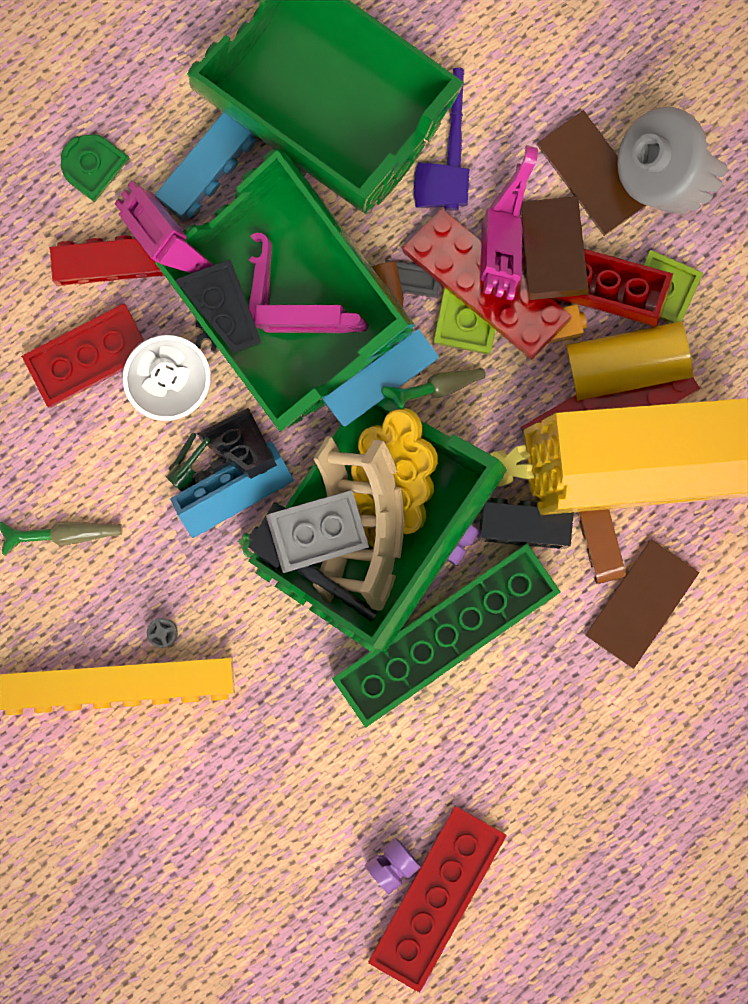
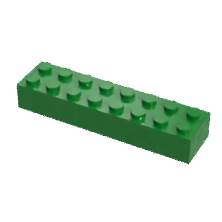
(446, 635)

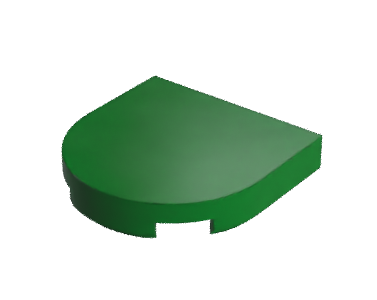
(91, 164)

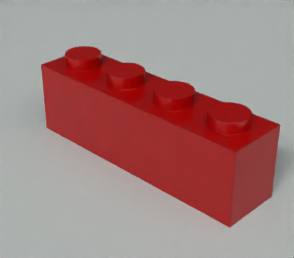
(100, 261)

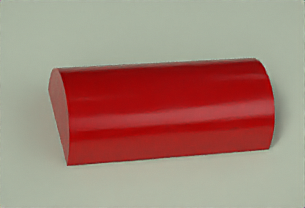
(624, 288)

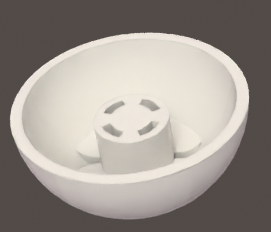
(172, 391)

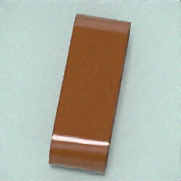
(603, 545)

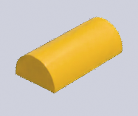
(630, 360)

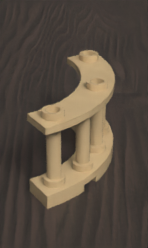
(388, 519)

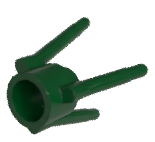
(180, 471)

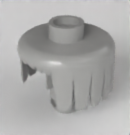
(668, 162)

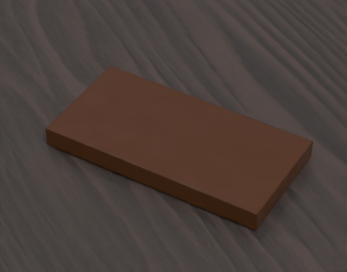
(590, 171)
(554, 248)
(642, 604)

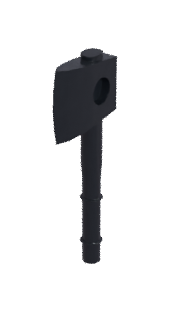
(264, 548)

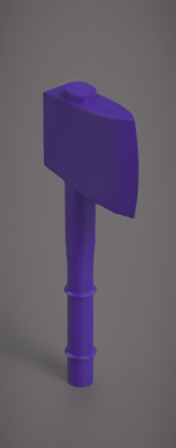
(445, 184)

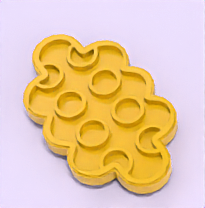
(413, 461)

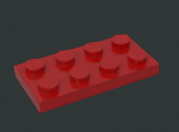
(83, 355)

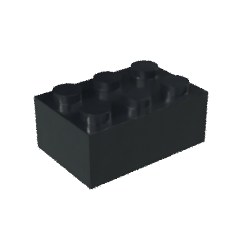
(524, 525)

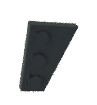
(223, 304)
(240, 444)

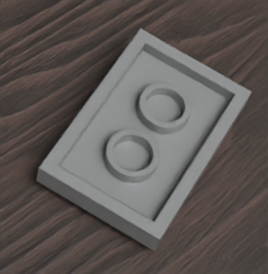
(317, 531)

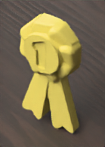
(513, 465)

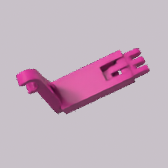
(158, 230)
(503, 232)
(294, 317)

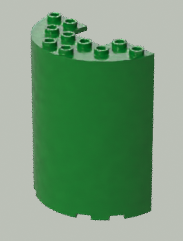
(330, 93)
(309, 266)
(461, 488)

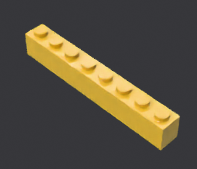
(117, 684)

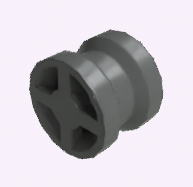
(157, 634)

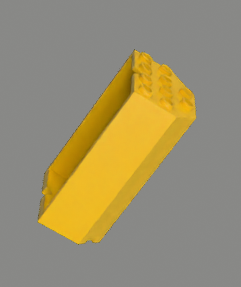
(639, 456)

